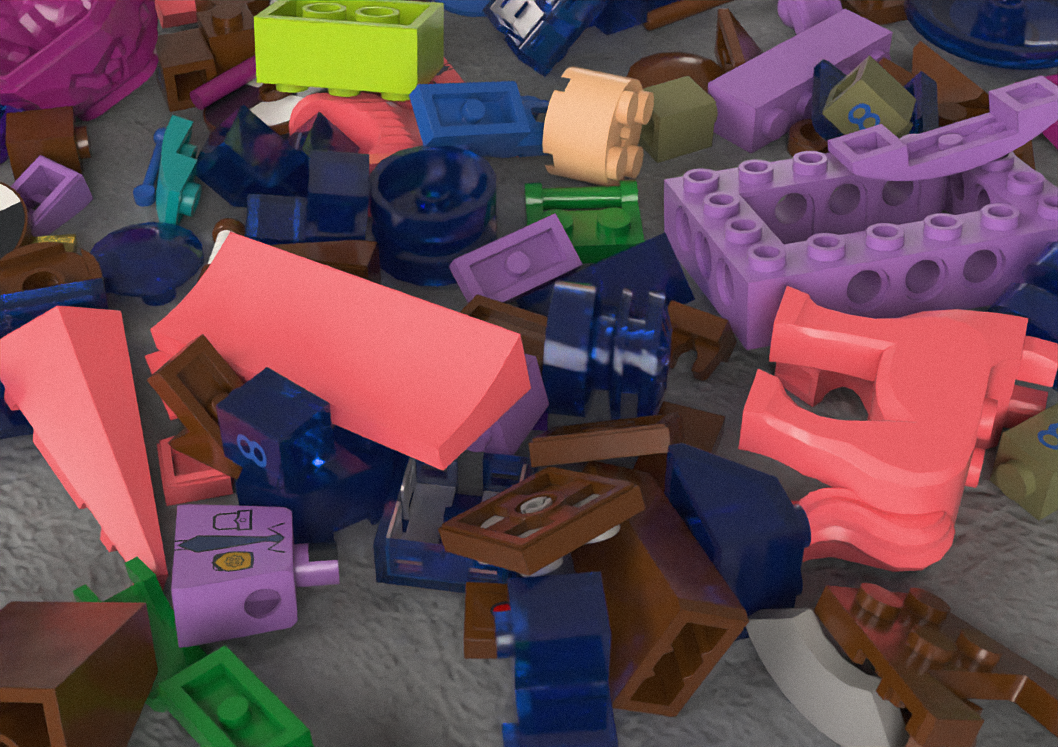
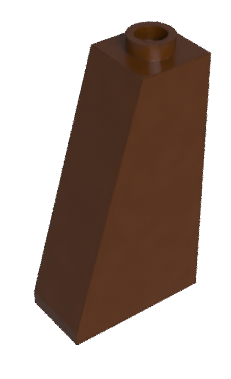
(662, 600)

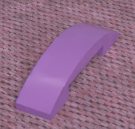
(1014, 118)

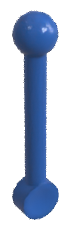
(145, 193)

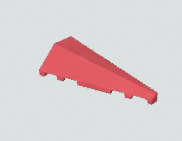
(80, 397)

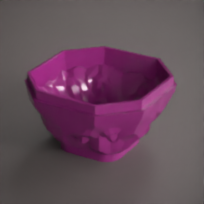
(75, 53)

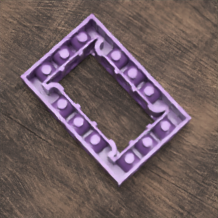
(863, 248)

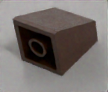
(73, 672)

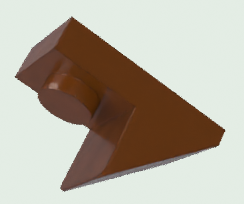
(192, 388)

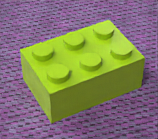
(350, 46)

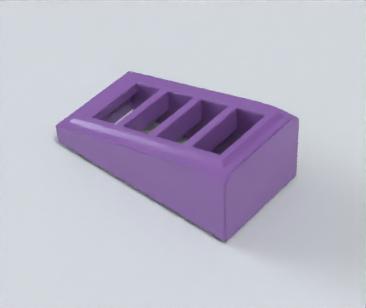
(56, 192)

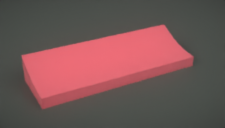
(379, 356)

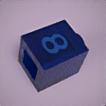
(276, 429)

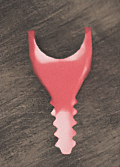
(366, 119)

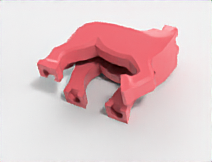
(934, 403)

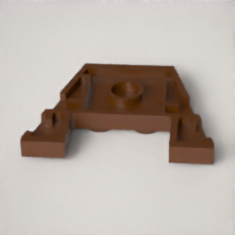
(933, 661)

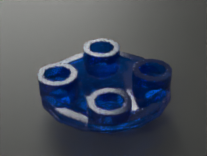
(148, 260)

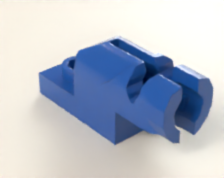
(480, 118)

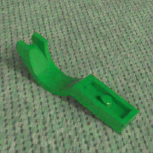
(207, 694)

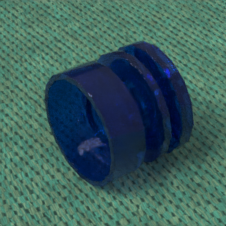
(605, 351)

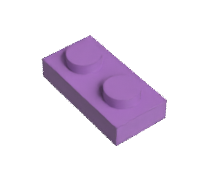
(517, 262)

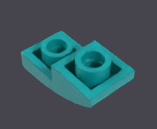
(176, 189)

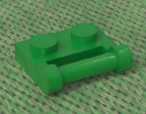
(591, 232)

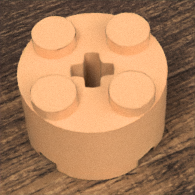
(596, 127)

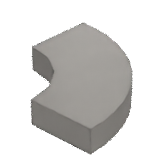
(821, 682)

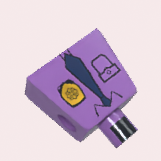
(241, 571)

